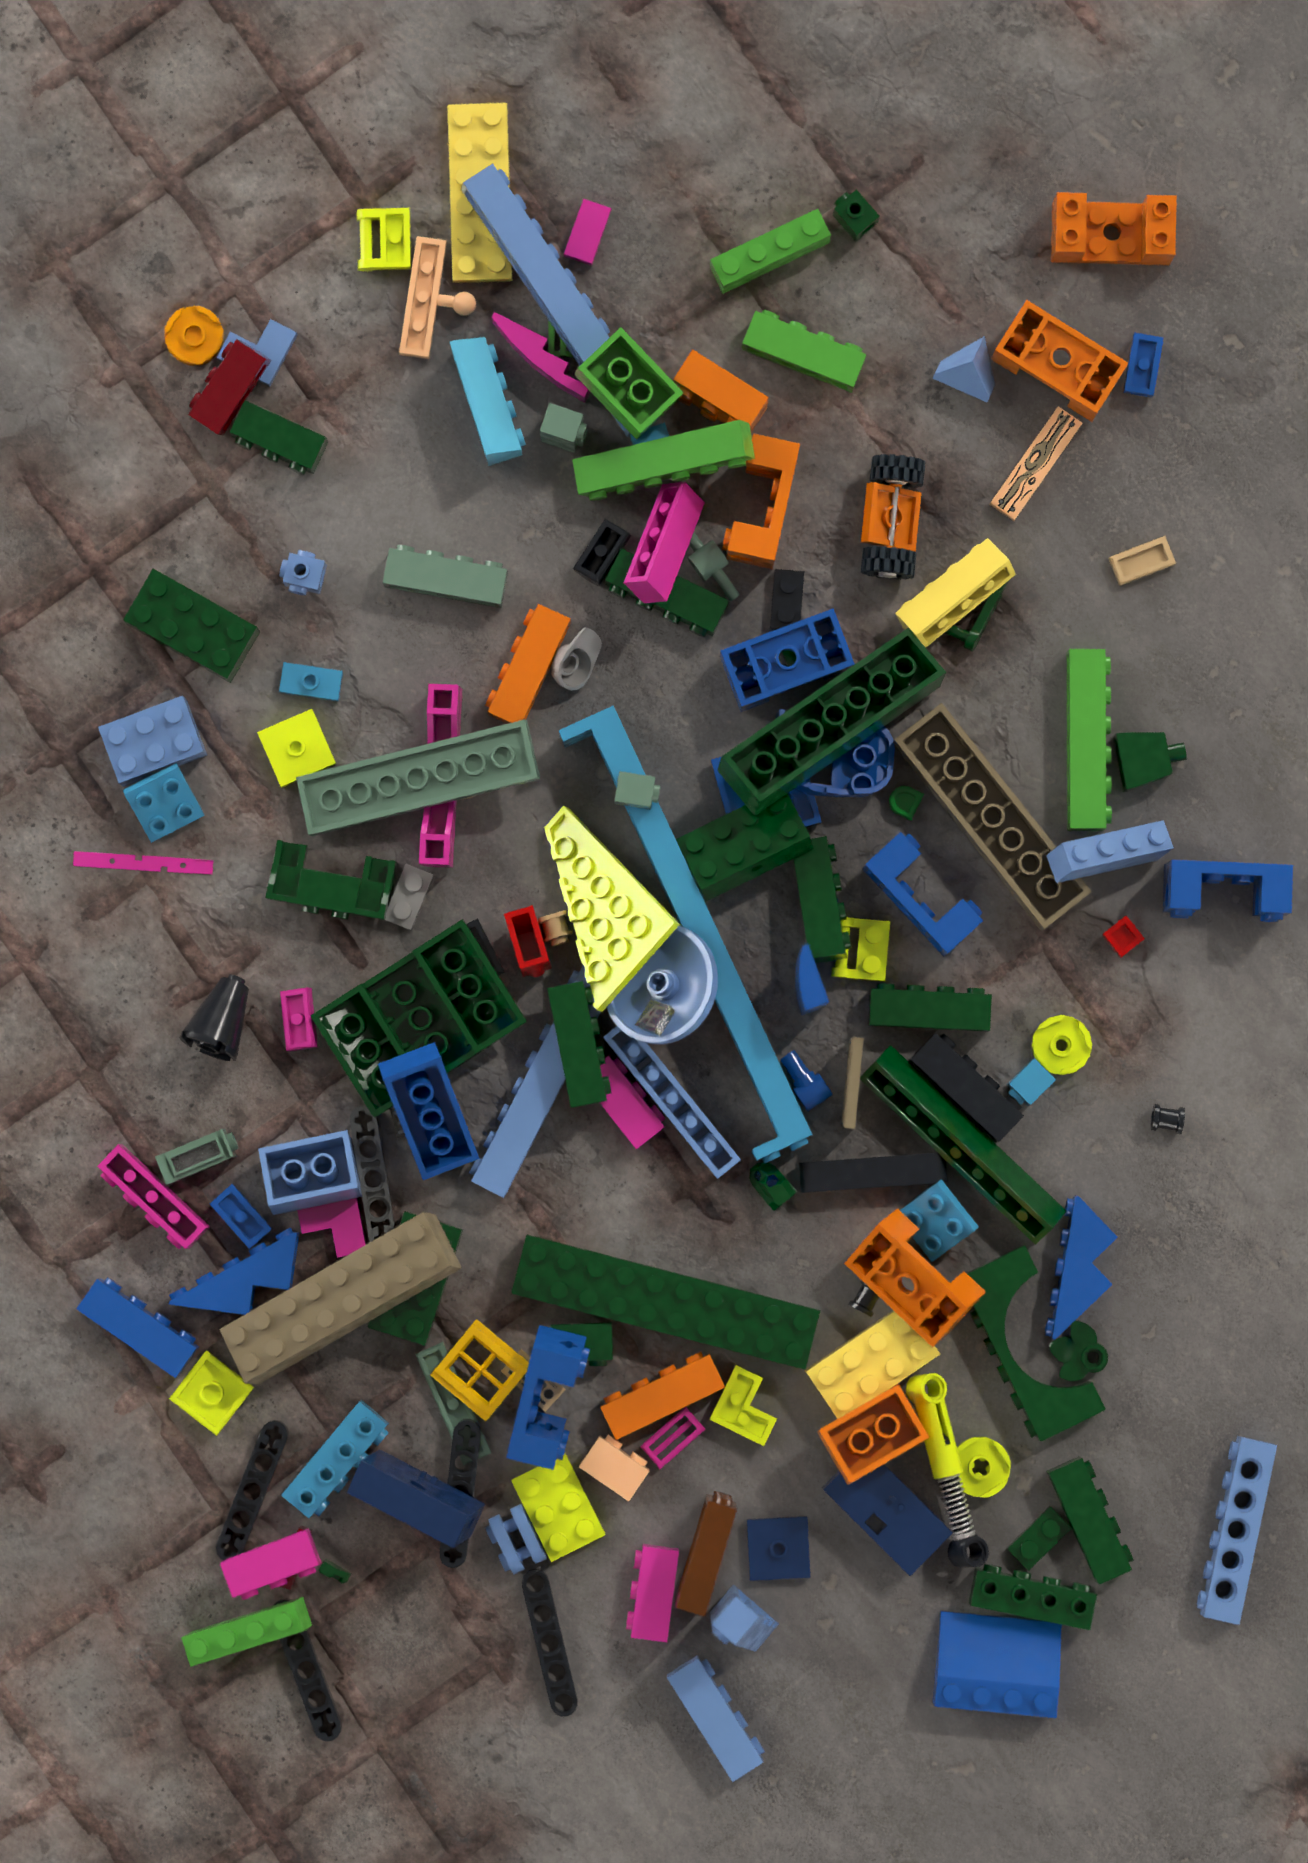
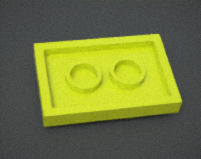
(558, 1508)

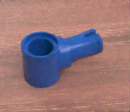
(809, 1087)

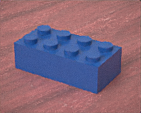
(428, 1111)

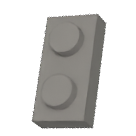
(408, 897)

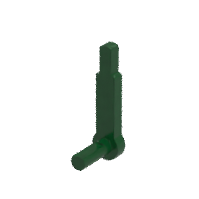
(972, 638)

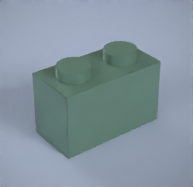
(563, 428)

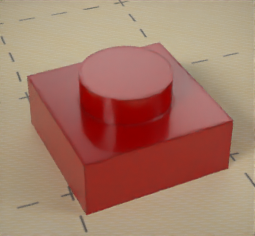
(1123, 936)

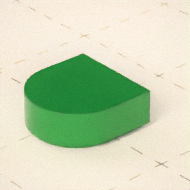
(905, 801)

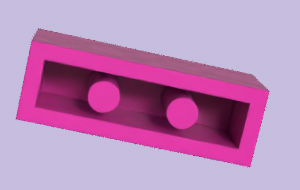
(627, 1105)
(271, 1564)
(653, 1592)

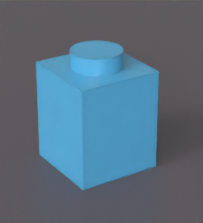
(1030, 1082)

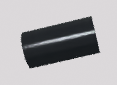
(601, 552)

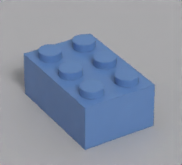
(152, 740)
(310, 1172)

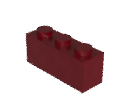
(228, 386)

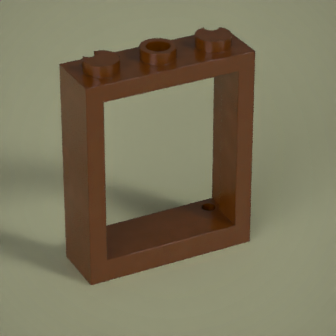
(706, 1553)

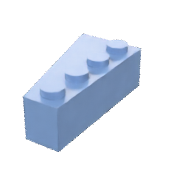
(741, 1620)

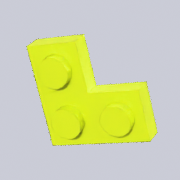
(735, 1407)

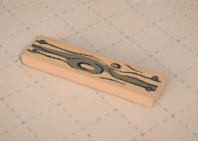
(1036, 463)

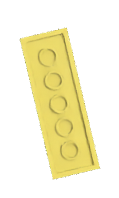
(475, 141)

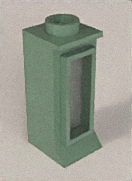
(197, 1156)

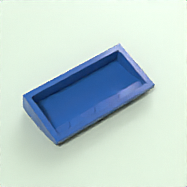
(808, 984)

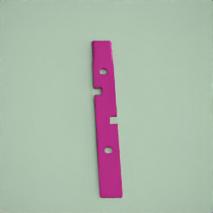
(148, 863)

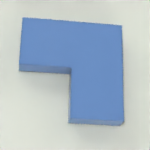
(273, 344)

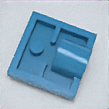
(163, 802)
(940, 1220)

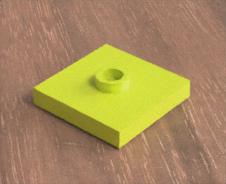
(296, 747)
(211, 1393)

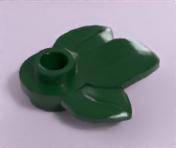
(1074, 1352)

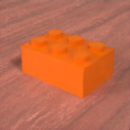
(719, 392)
(872, 1434)

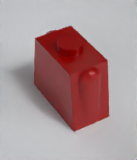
(528, 942)

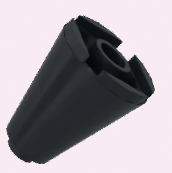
(219, 1020)

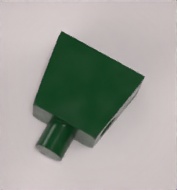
(1145, 757)

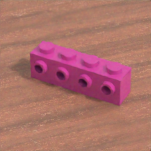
(664, 542)
(153, 1196)

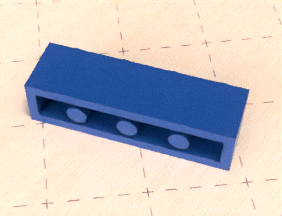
(138, 1327)

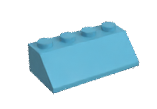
(486, 399)

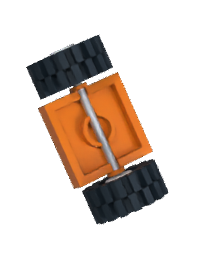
(892, 516)

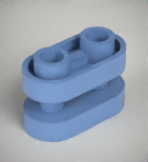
(500, 1531)

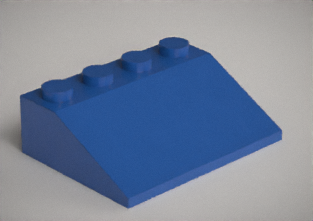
(997, 1664)

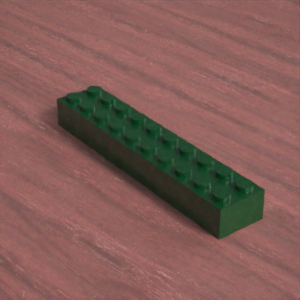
(666, 1301)

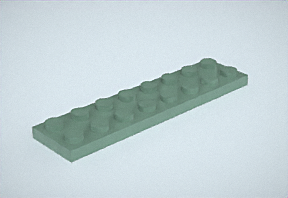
(418, 778)

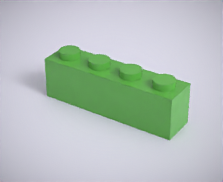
(770, 251)
(804, 351)
(246, 1631)

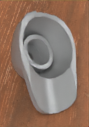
(582, 656)

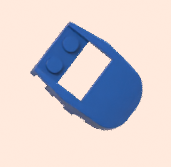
(859, 770)

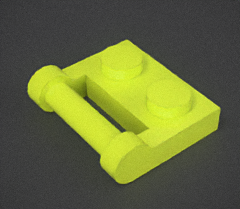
(394, 239)
(871, 950)

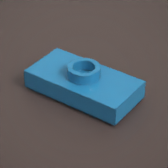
(311, 681)

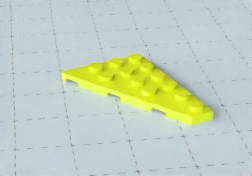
(610, 909)

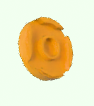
(194, 335)

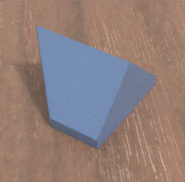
(968, 370)

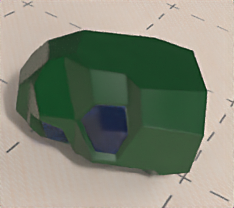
(771, 1184)

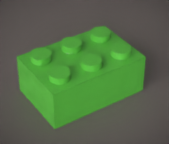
(628, 383)

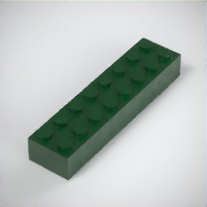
(831, 721)

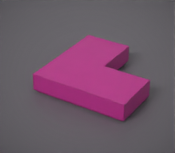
(343, 1219)

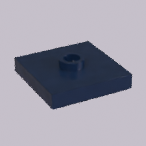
(778, 1548)

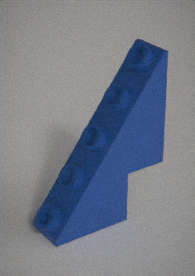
(1079, 1278)
(235, 1286)

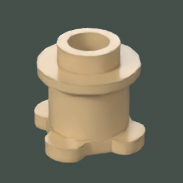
(555, 928)

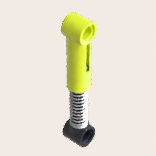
(946, 1467)

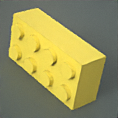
(870, 1364)

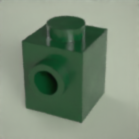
(855, 214)

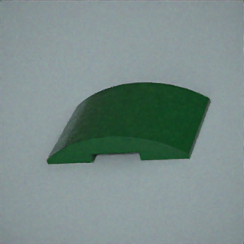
(432, 995)

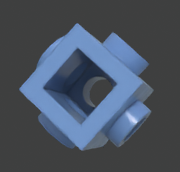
(311, 580)

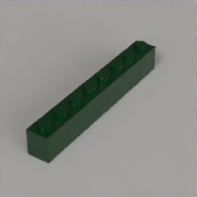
(963, 1144)

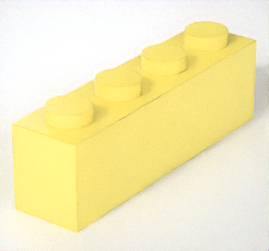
(956, 592)

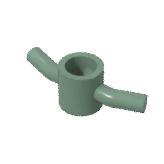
(708, 562)

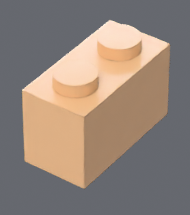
(614, 1467)

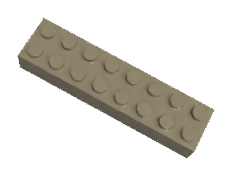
(988, 814)
(340, 1298)

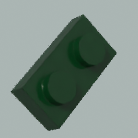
(1039, 1538)

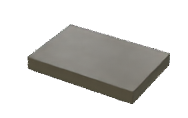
(852, 1083)

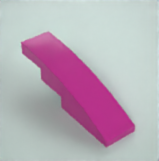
(532, 349)

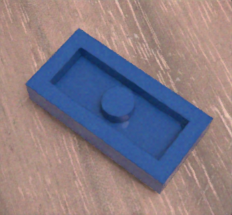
(1143, 365)
(241, 1216)

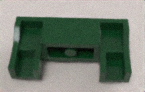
(329, 891)

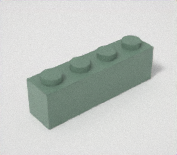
(445, 577)

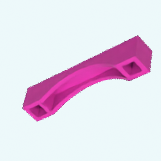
(439, 821)

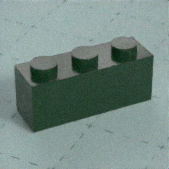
(278, 438)

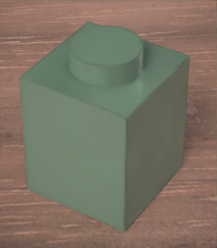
(636, 790)

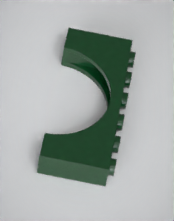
(1045, 1406)

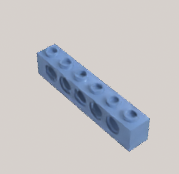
(673, 1101)
(1230, 1606)

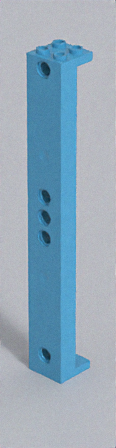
(694, 915)

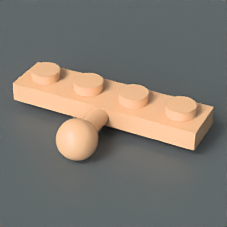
(425, 297)

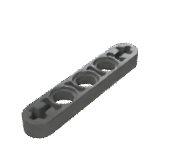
(367, 1164)

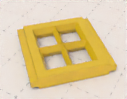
(463, 1390)

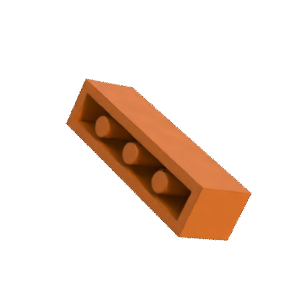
(529, 665)
(661, 1396)

